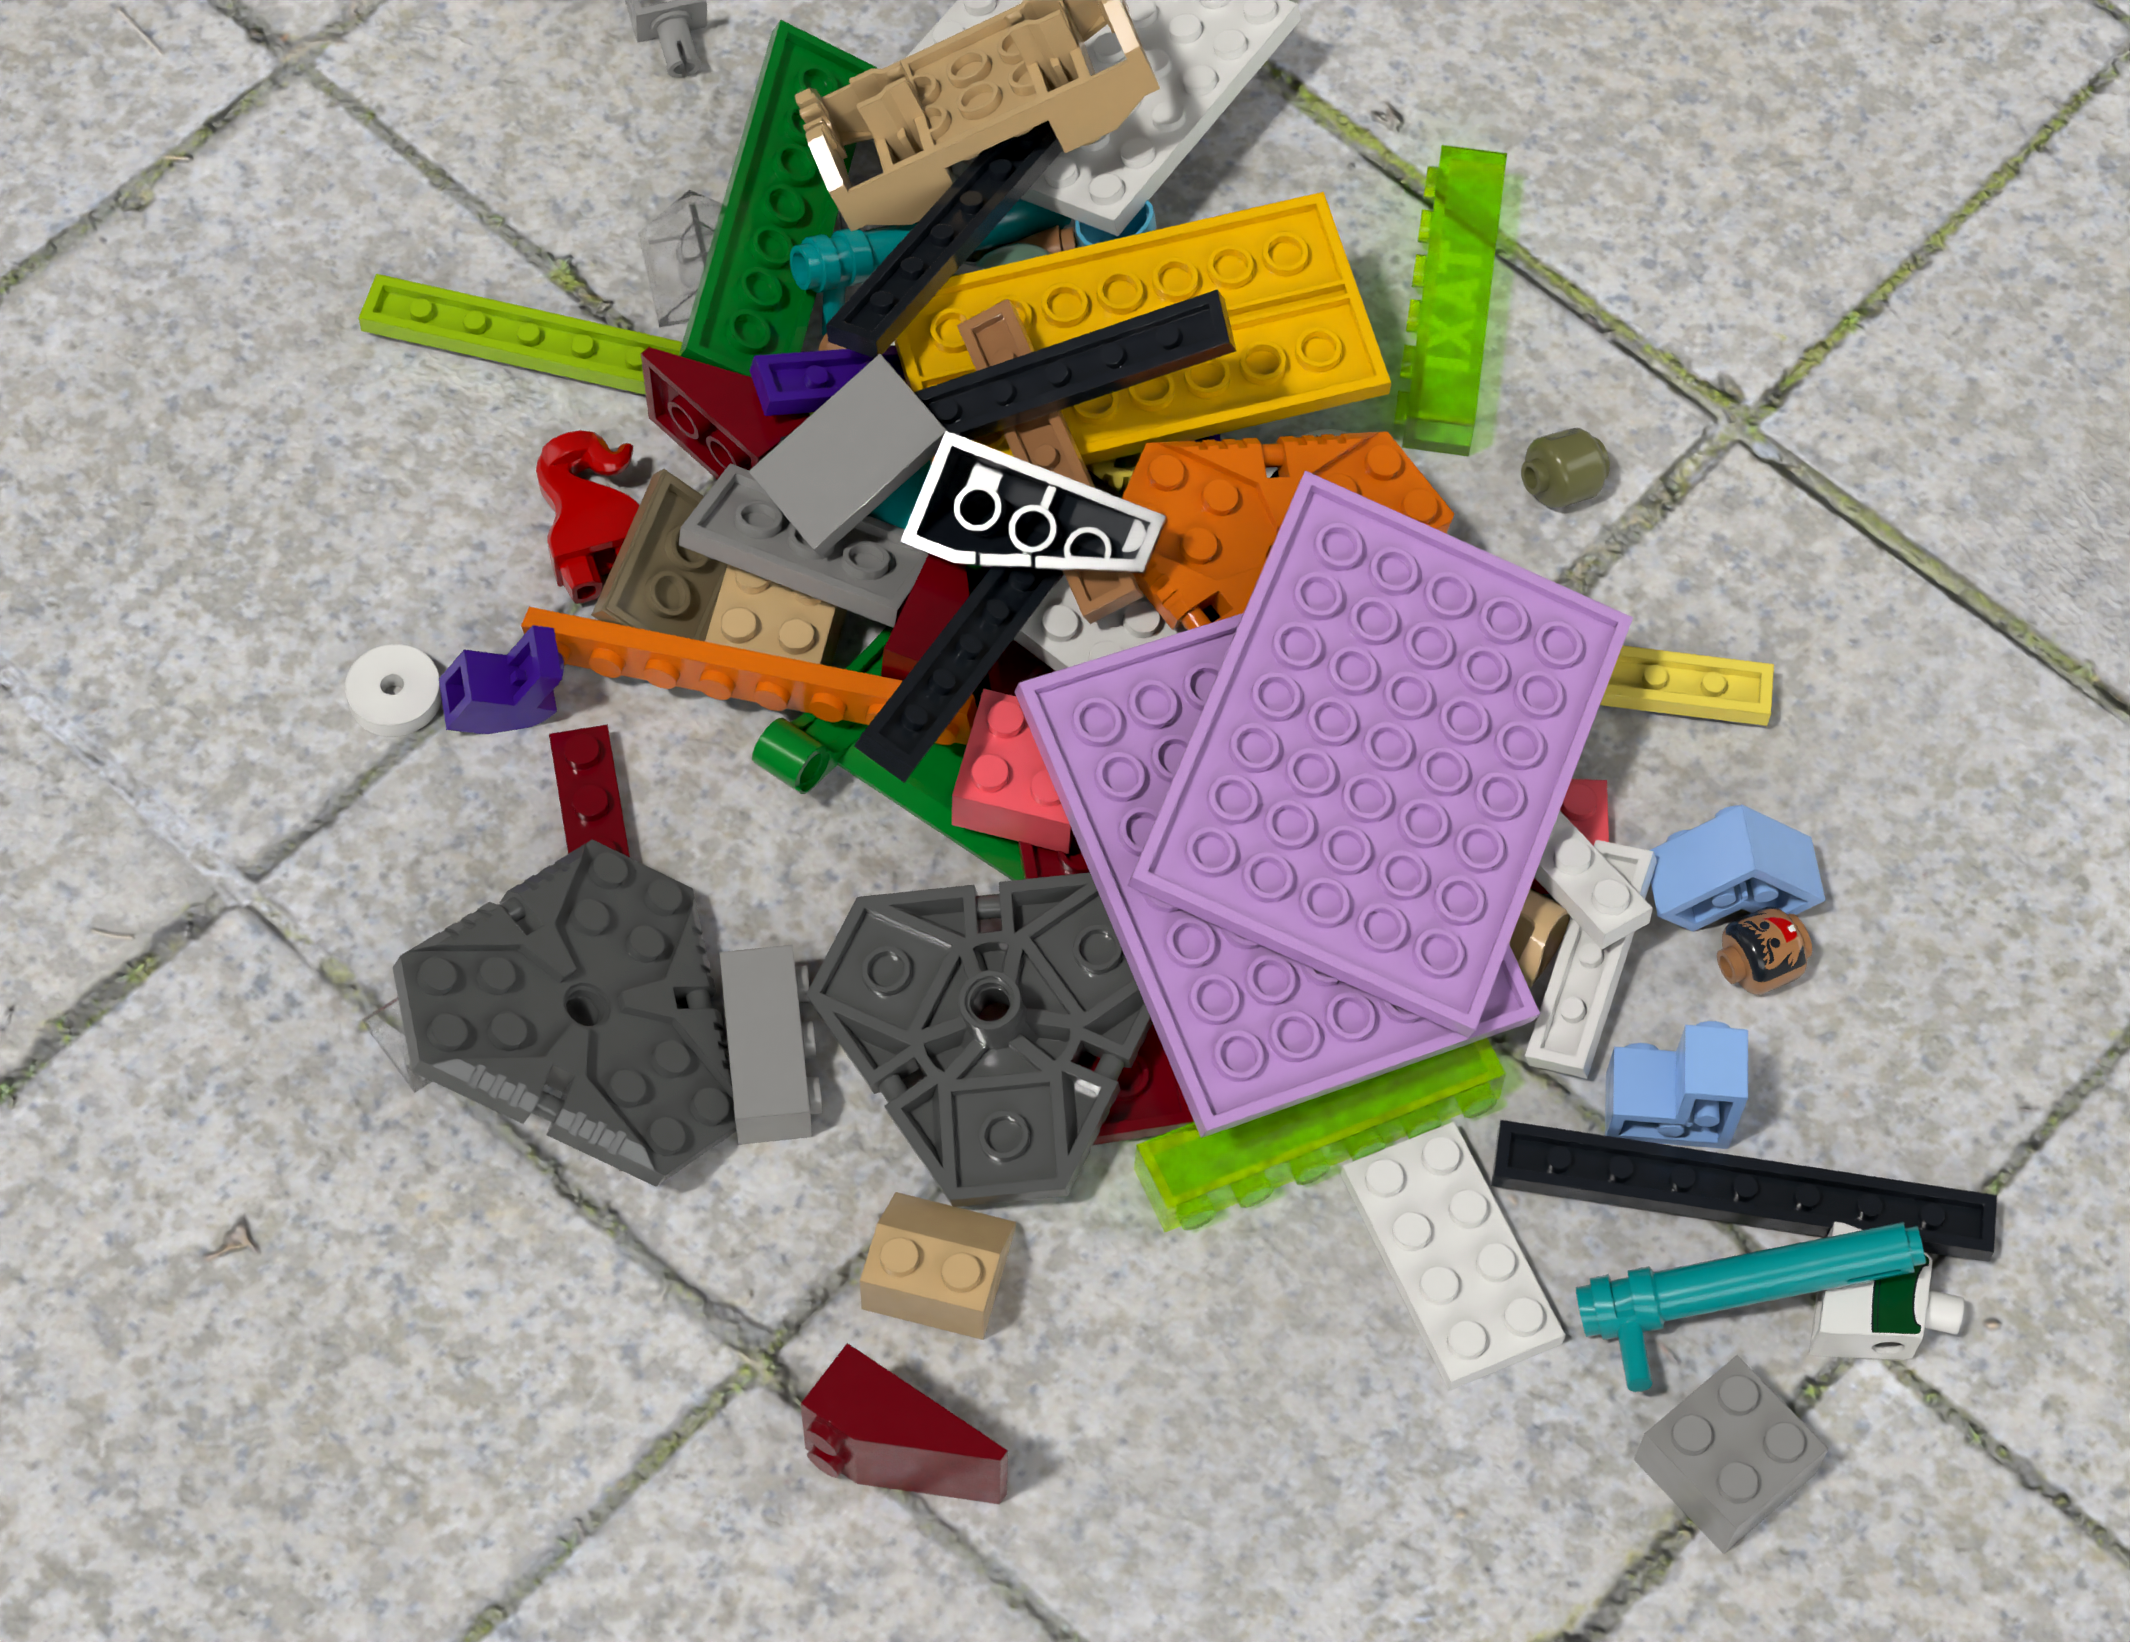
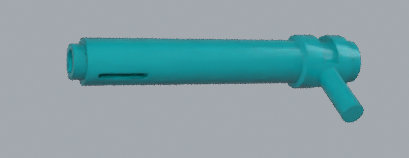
(852, 256)
(1649, 1298)

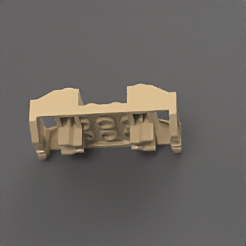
(971, 96)

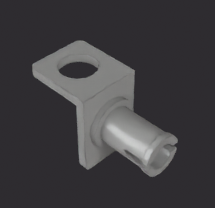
(672, 25)

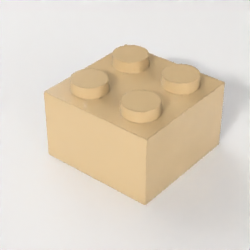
(774, 619)

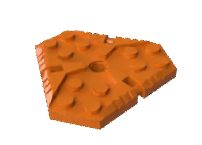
(1229, 512)

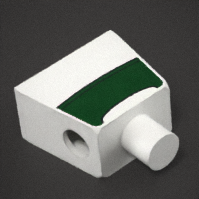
(1881, 1315)

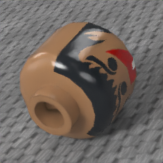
(1764, 950)

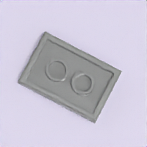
(850, 455)

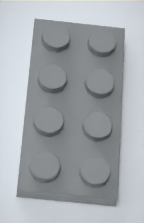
(746, 529)

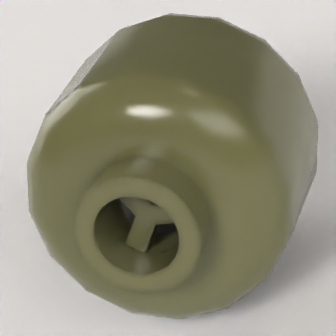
(1567, 467)

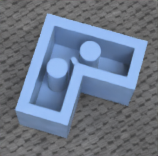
(1732, 866)
(1680, 1094)

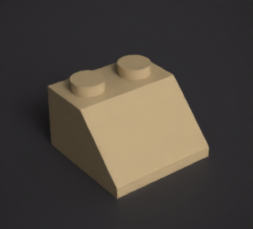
(936, 1265)

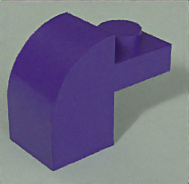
(503, 691)

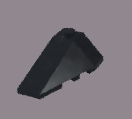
(1011, 513)

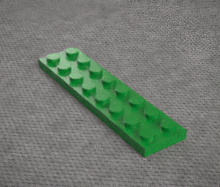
(771, 204)

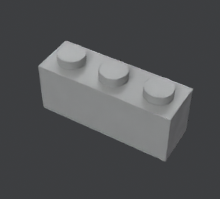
(769, 1044)

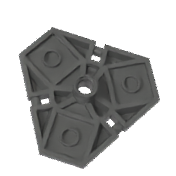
(580, 1008)
(1005, 1097)

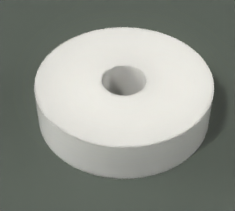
(390, 667)

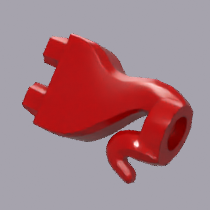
(589, 515)

